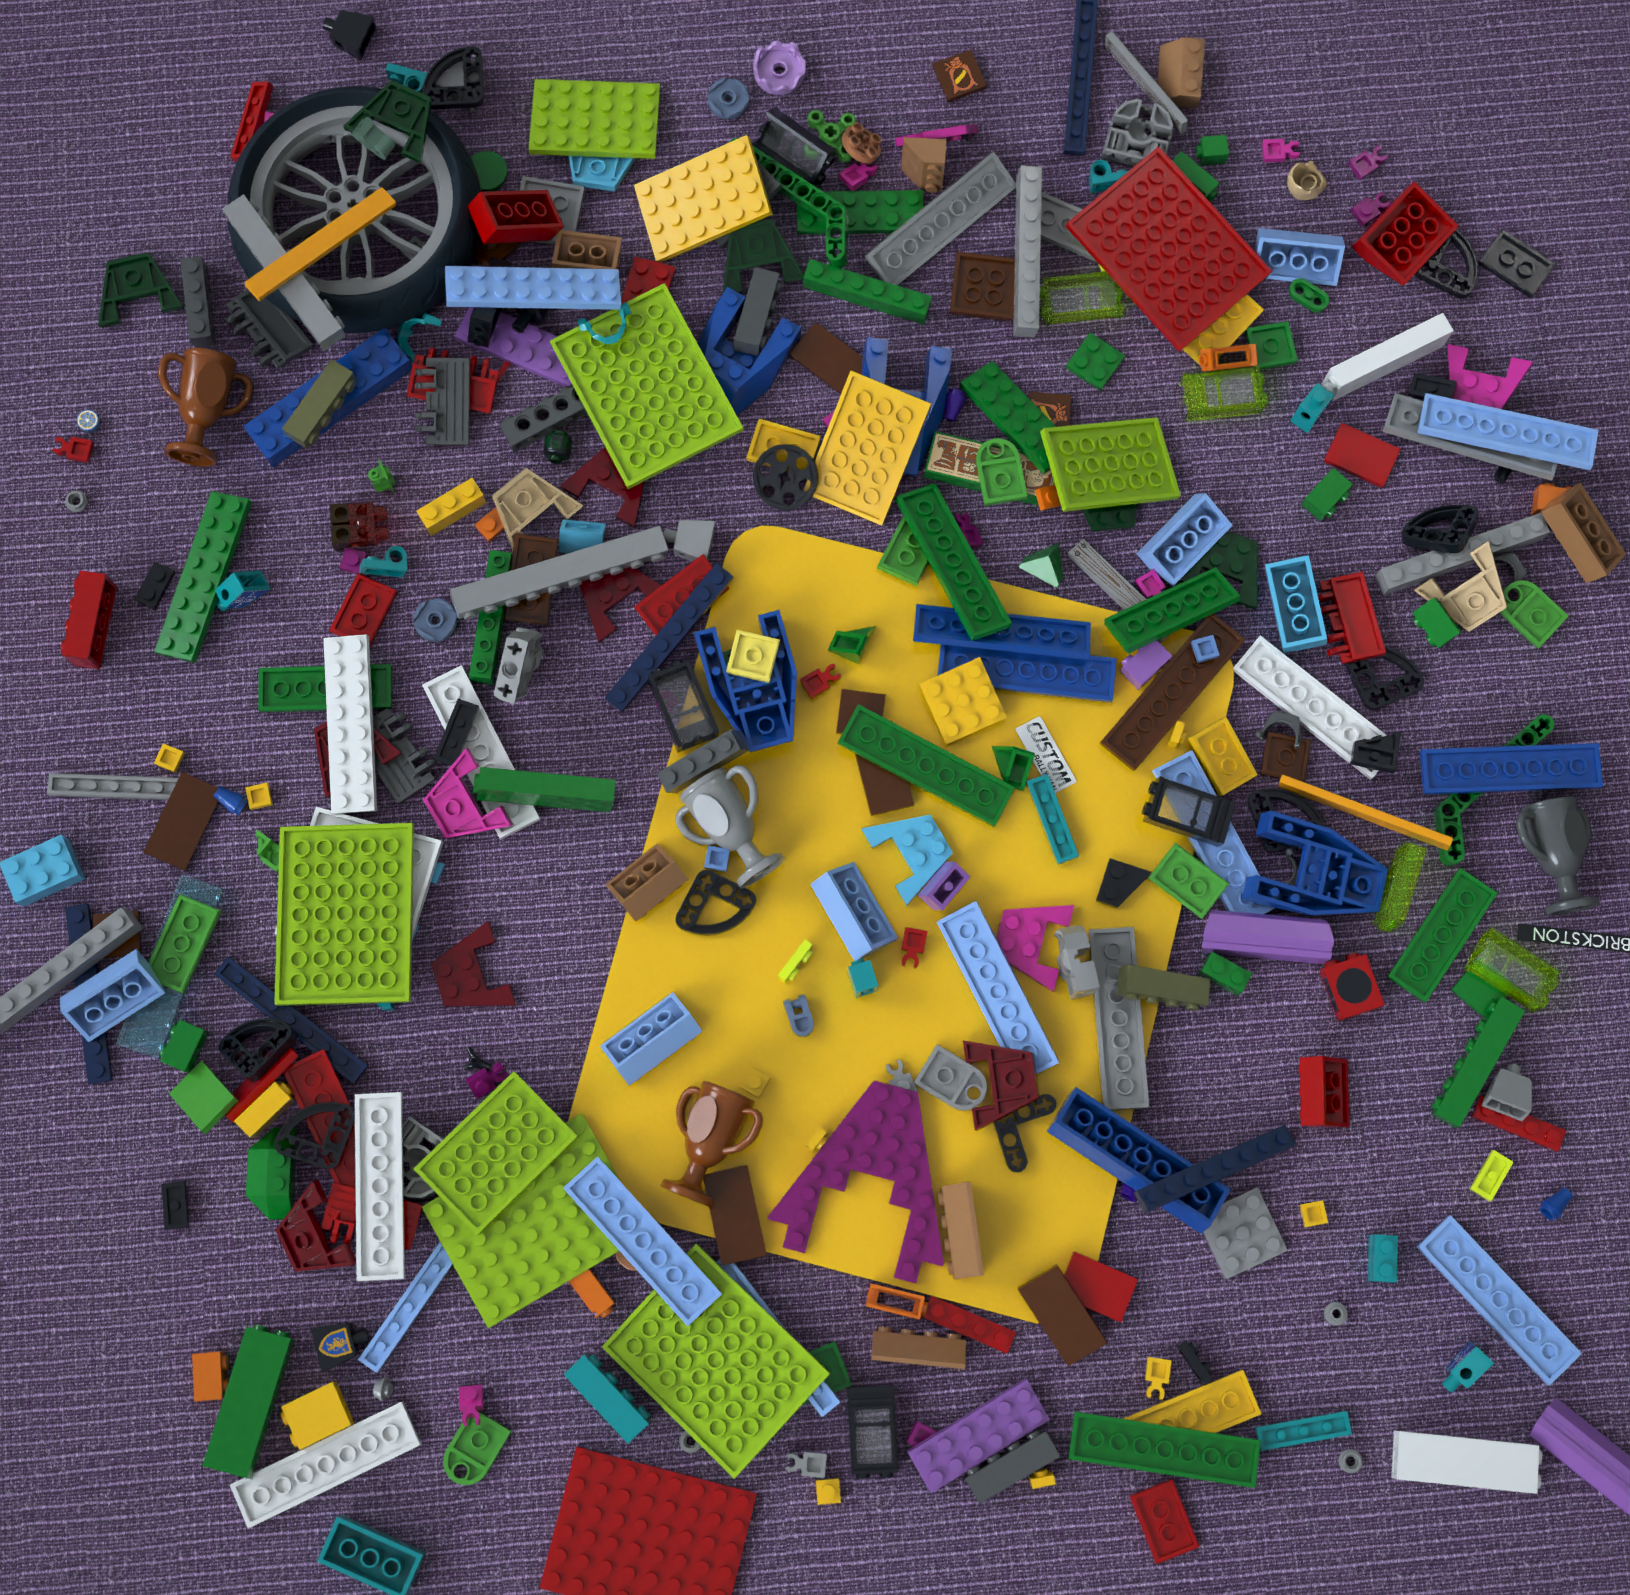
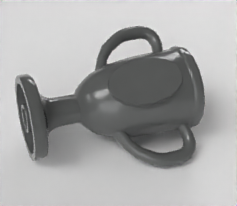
(1558, 837)

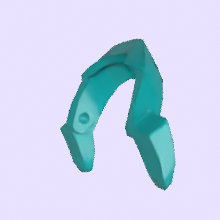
(585, 325)
(405, 331)

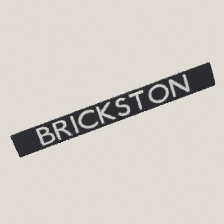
(1573, 938)

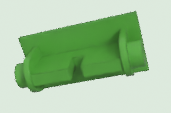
(381, 478)

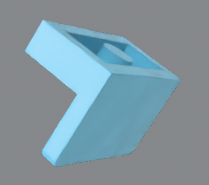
(580, 535)

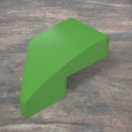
(268, 851)

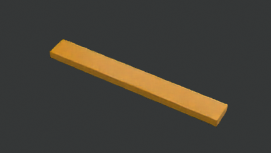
(320, 244)
(1365, 812)

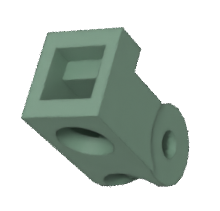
(373, 138)

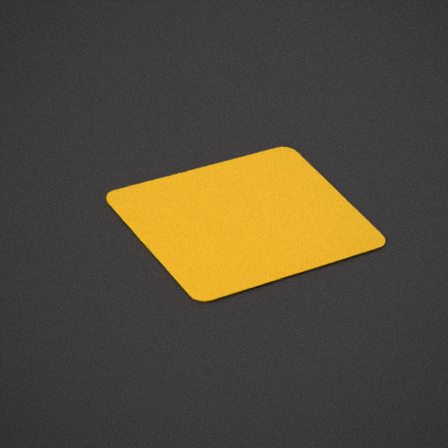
(814, 816)

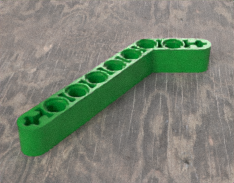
(809, 203)
(1456, 806)

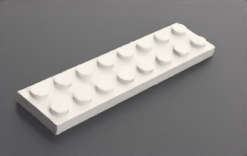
(1307, 698)
(350, 724)
(481, 741)
(379, 1187)
(325, 1464)

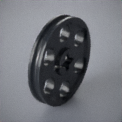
(796, 474)

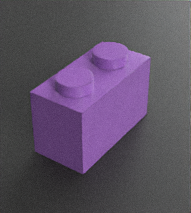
(1145, 664)
(944, 886)

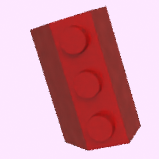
(1324, 1092)

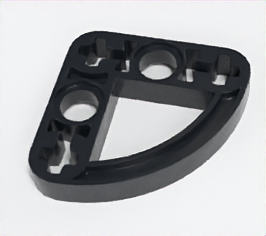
(465, 92)
(1471, 268)
(1415, 528)
(1374, 689)
(1284, 795)
(714, 890)
(257, 1059)
(328, 1146)

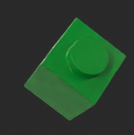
(1212, 150)

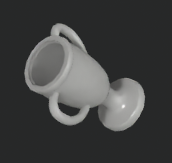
(727, 820)

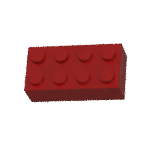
(515, 216)
(89, 619)

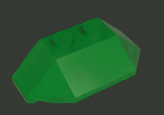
(271, 1176)

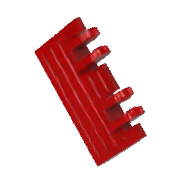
(481, 390)
(1354, 615)
(342, 1209)

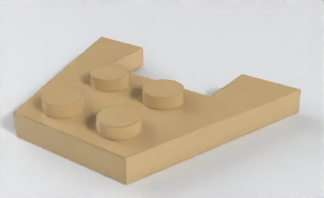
(526, 498)
(1475, 598)

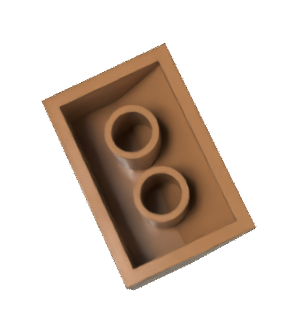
(1182, 70)
(924, 162)
(586, 251)
(646, 882)

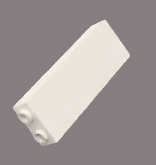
(1388, 356)
(1466, 1462)

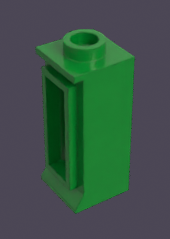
(1199, 177)

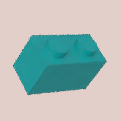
(862, 977)
(1382, 1258)

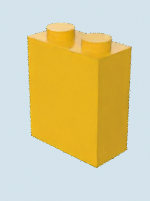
(266, 1109)
(317, 1415)

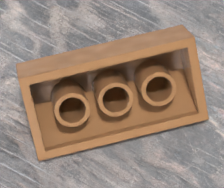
(1583, 533)
(962, 1230)
(918, 1349)

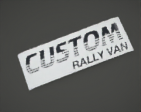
(1047, 755)

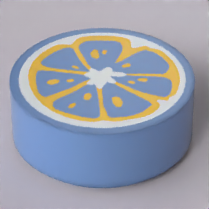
(88, 421)

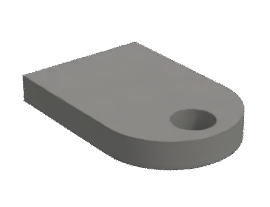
(950, 1078)

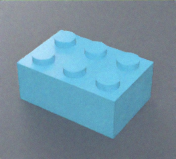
(42, 870)

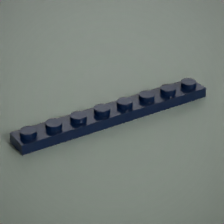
(1080, 77)
(669, 637)
(307, 1032)
(97, 1050)
(1214, 1169)

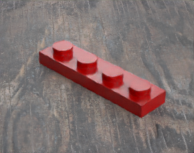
(252, 116)
(1529, 1129)
(969, 1324)

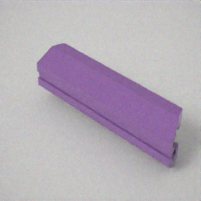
(1268, 937)
(1585, 1452)

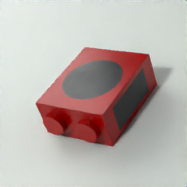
(1351, 986)

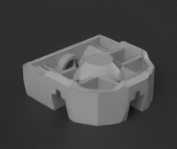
(1134, 135)
(518, 662)
(1080, 977)
(412, 1137)

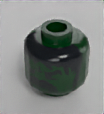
(557, 446)

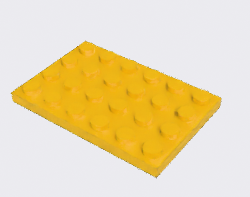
(703, 199)
(868, 447)

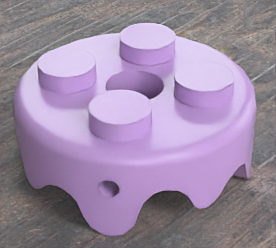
(777, 55)

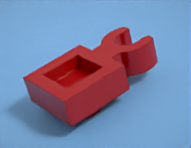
(77, 449)
(817, 682)
(913, 943)

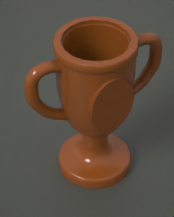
(201, 399)
(711, 1134)

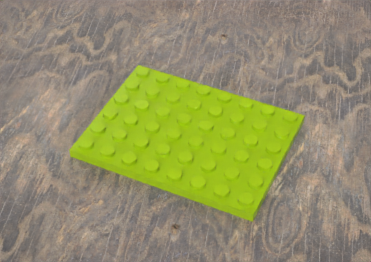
(649, 389)
(344, 914)
(533, 1242)
(725, 1375)

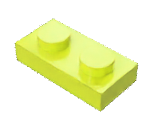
(790, 969)
(1491, 1175)

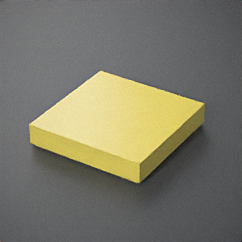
(753, 656)

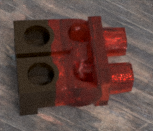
(357, 525)

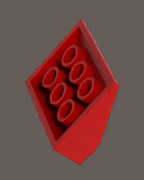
(1405, 234)

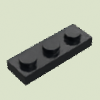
(456, 732)

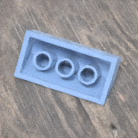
(1301, 255)
(1185, 538)
(854, 911)
(111, 995)
(651, 1038)

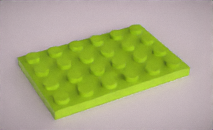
(594, 119)
(1110, 464)
(495, 1153)

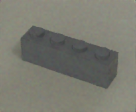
(198, 302)
(756, 312)
(703, 761)
(1011, 1466)

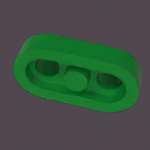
(1309, 294)

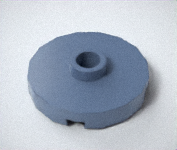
(728, 89)
(427, 612)

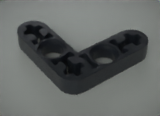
(1011, 1128)

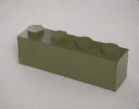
(319, 404)
(1163, 986)

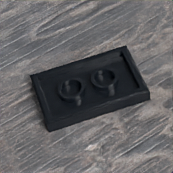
(1516, 263)

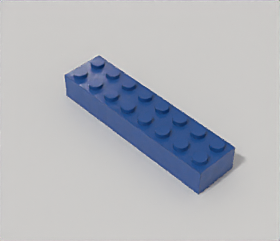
(375, 365)
(1131, 1155)

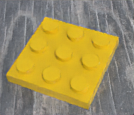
(962, 700)

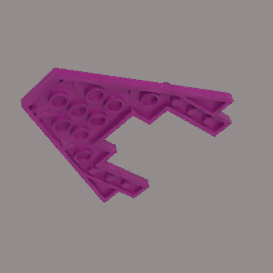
(883, 1140)

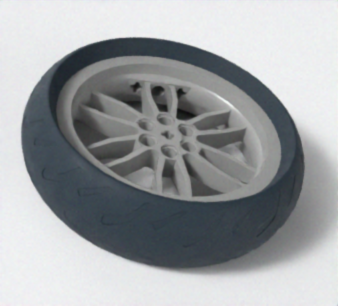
(360, 302)

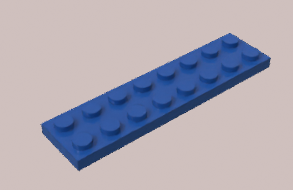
(1026, 633)
(1038, 673)
(1511, 768)

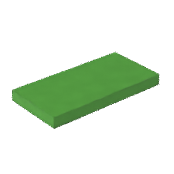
(183, 942)

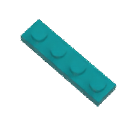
(1052, 819)
(1303, 1430)

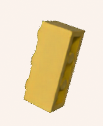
(451, 506)

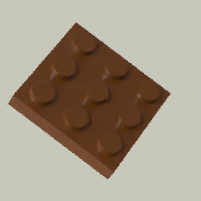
(983, 286)

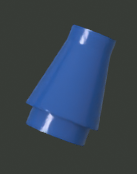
(230, 800)
(1555, 1205)

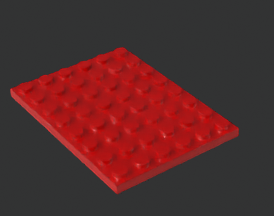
(1168, 249)
(645, 1531)

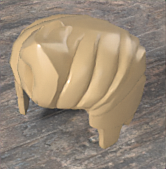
(1305, 181)

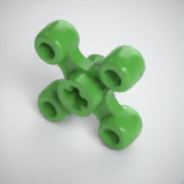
(836, 130)

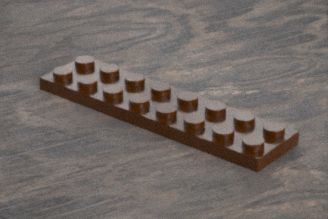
(1170, 695)

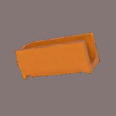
(1209, 359)
(593, 1294)
(919, 1307)

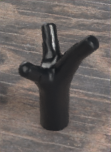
(476, 1062)

